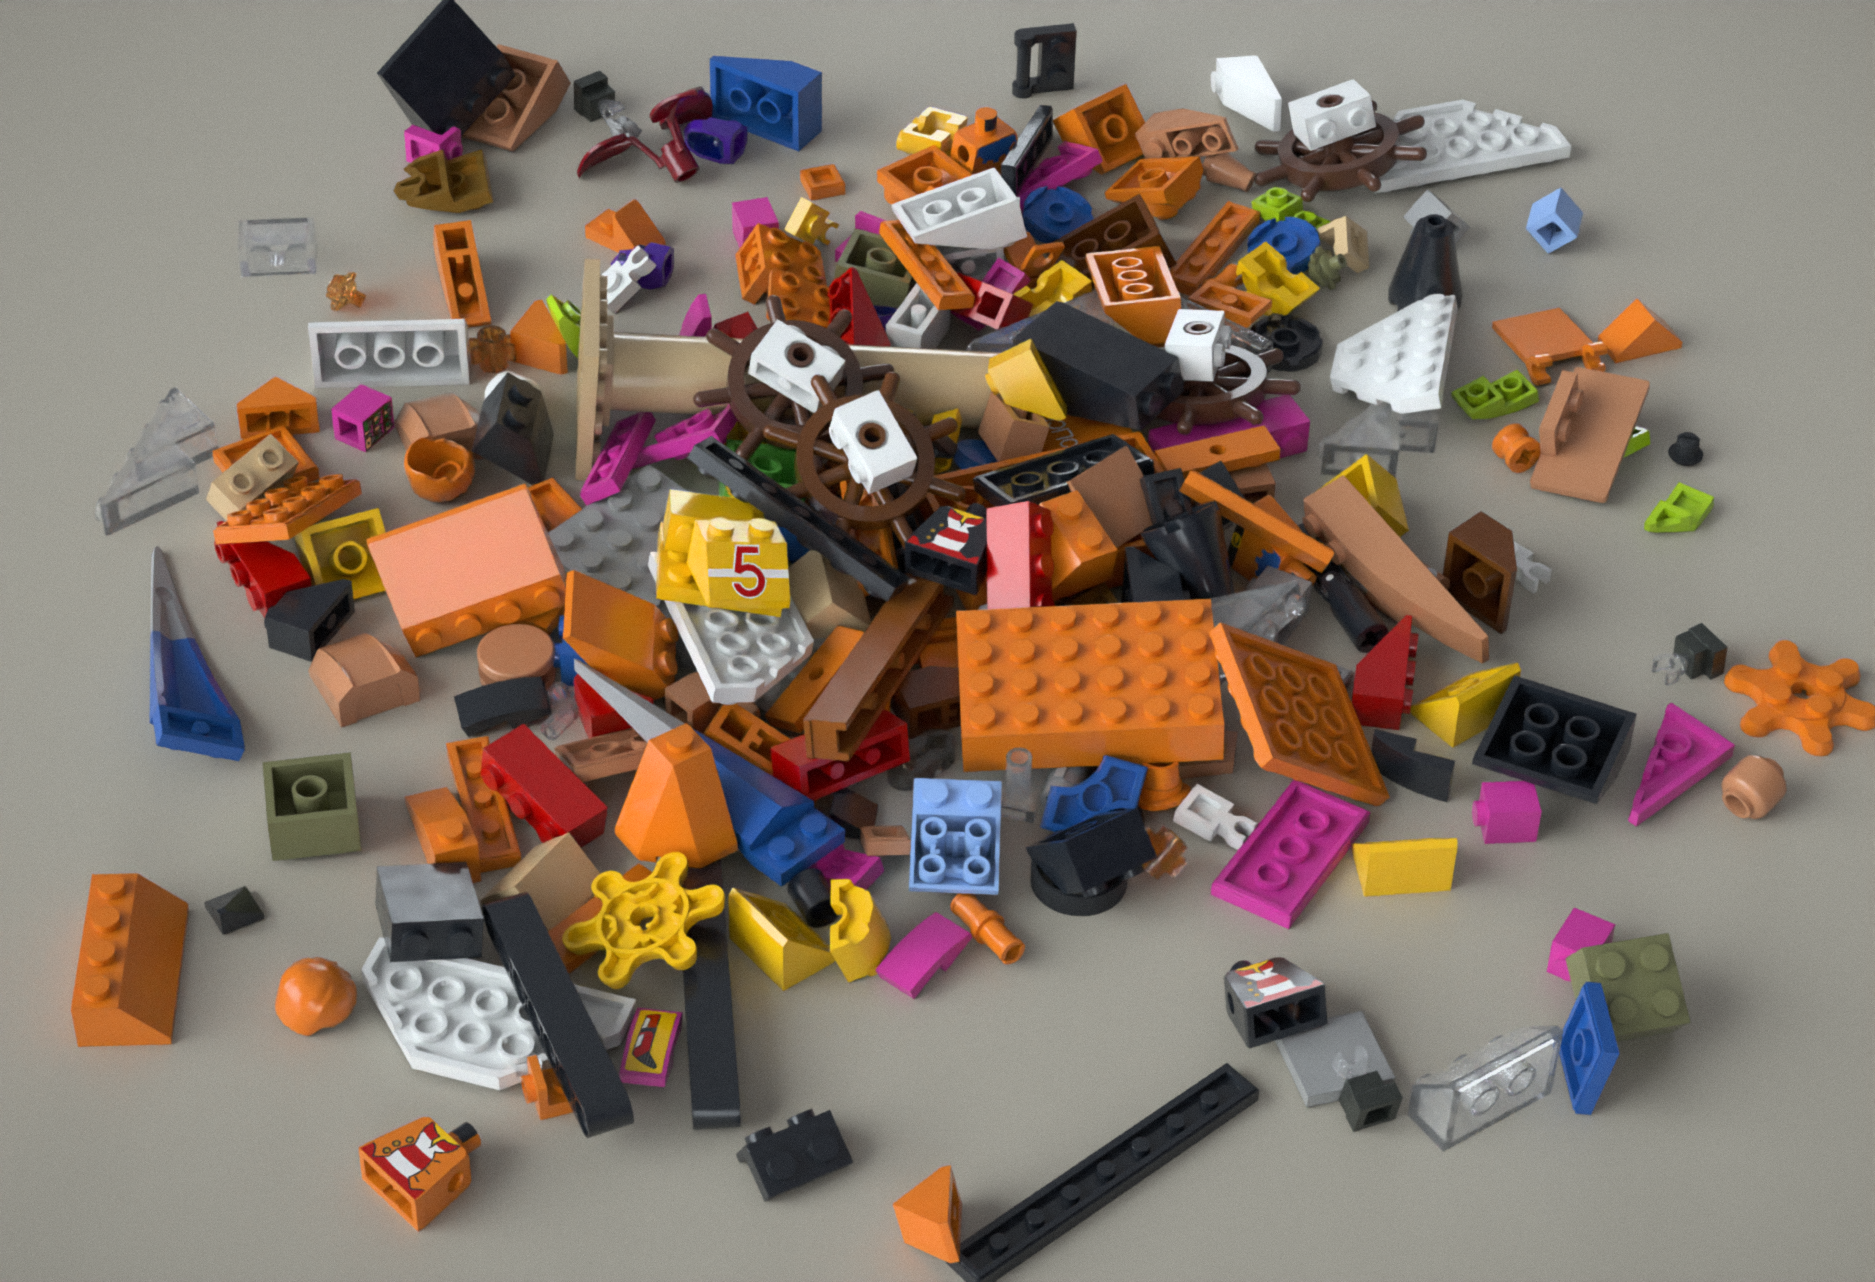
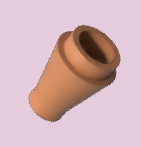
(1227, 171)

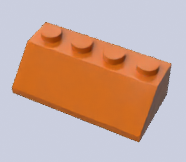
(1136, 291)
(129, 963)

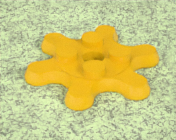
(627, 903)

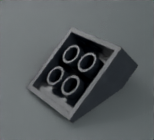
(446, 71)
(1557, 740)

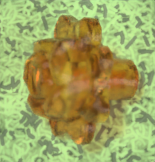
(343, 291)

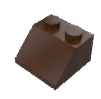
(1482, 569)

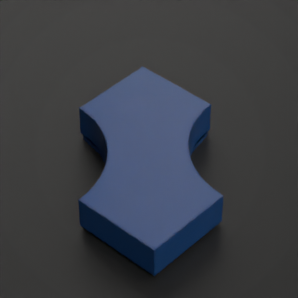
(1110, 787)

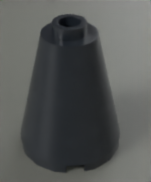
(1427, 264)
(1195, 548)

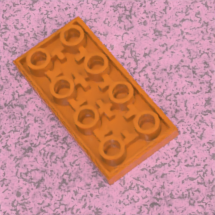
(287, 509)

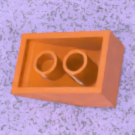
(620, 635)

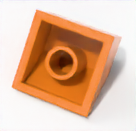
(1107, 125)
(1079, 546)

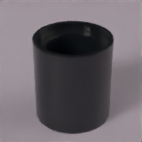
(812, 897)

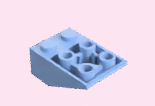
(955, 836)

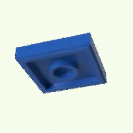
(1588, 1048)

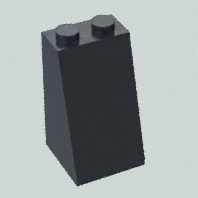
(1103, 369)

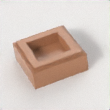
(885, 840)

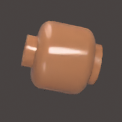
(1753, 787)

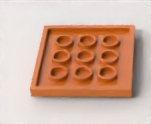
(1298, 715)

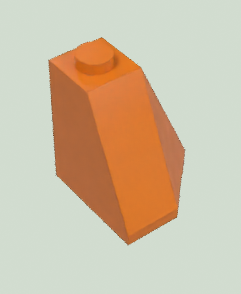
(677, 803)

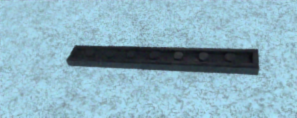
(1104, 1176)

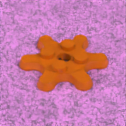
(1808, 718)

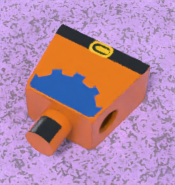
(983, 142)
(1252, 554)

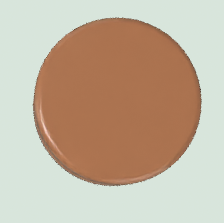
(516, 653)

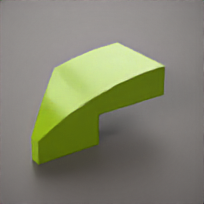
(1681, 511)

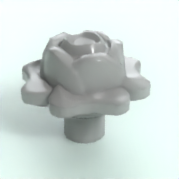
(623, 125)

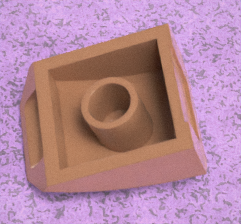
(438, 418)
(363, 678)

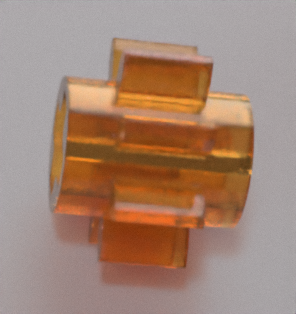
(492, 349)
(1169, 853)

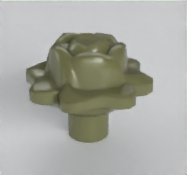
(1325, 267)

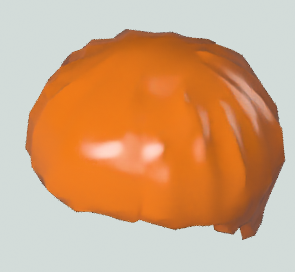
(438, 469)
(314, 995)

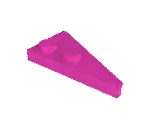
(1073, 163)
(681, 437)
(1680, 758)

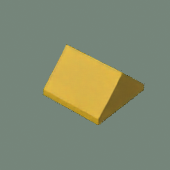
(1466, 704)
(1405, 865)
(776, 938)

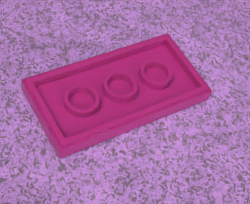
(1290, 854)

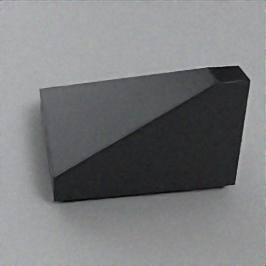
(234, 910)

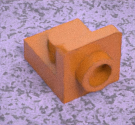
(544, 1090)

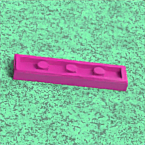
(617, 457)

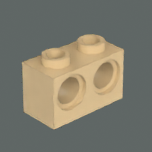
(251, 476)

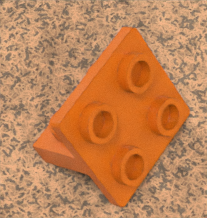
(800, 298)

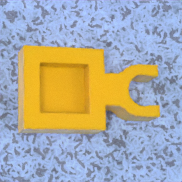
(810, 222)

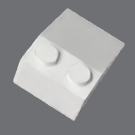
(964, 213)

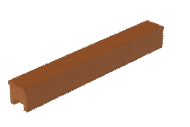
(874, 670)

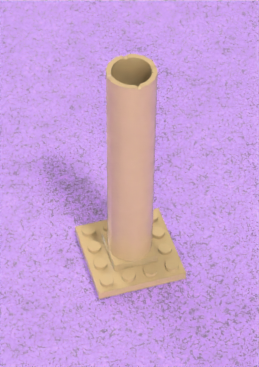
(667, 371)

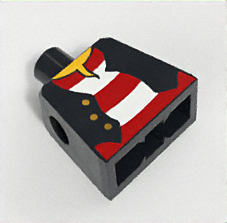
(950, 548)
(1273, 1000)

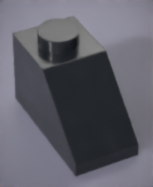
(309, 618)

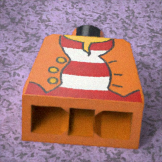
(420, 1167)

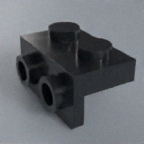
(796, 1154)

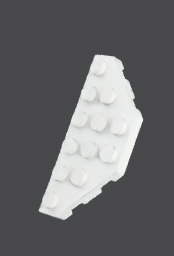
(1470, 143)
(1400, 357)
(737, 650)
(467, 1019)

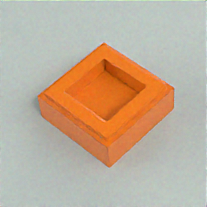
(822, 182)

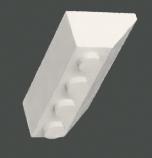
(390, 353)

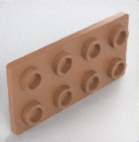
(1587, 432)

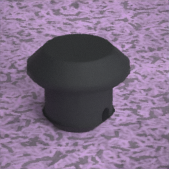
(1686, 450)

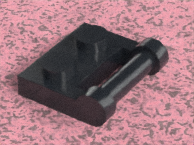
(1055, 59)

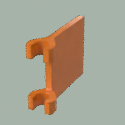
(1546, 338)

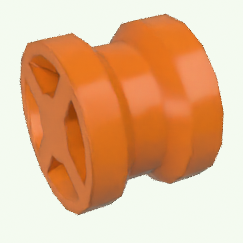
(1516, 448)

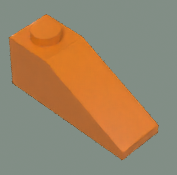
(461, 272)
(745, 735)
(444, 829)

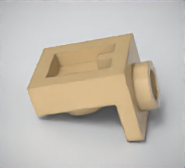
(1349, 240)

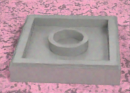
(1312, 1053)

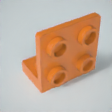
(771, 249)

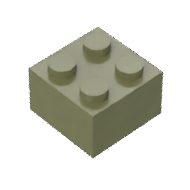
(878, 268)
(311, 806)
(1637, 983)

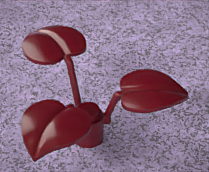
(671, 112)

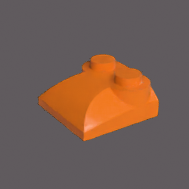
(918, 171)
(1161, 182)

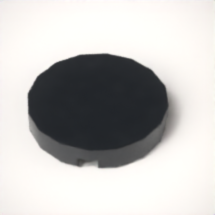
(1295, 338)

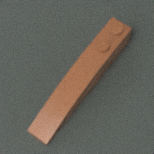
(1389, 567)

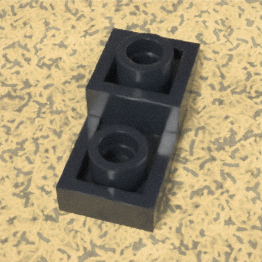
(509, 700)
(1412, 769)

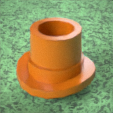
(1162, 787)

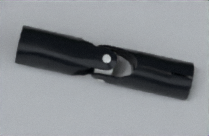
(1348, 604)

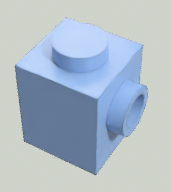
(1554, 220)

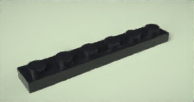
(796, 516)

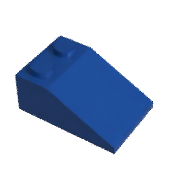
(768, 97)

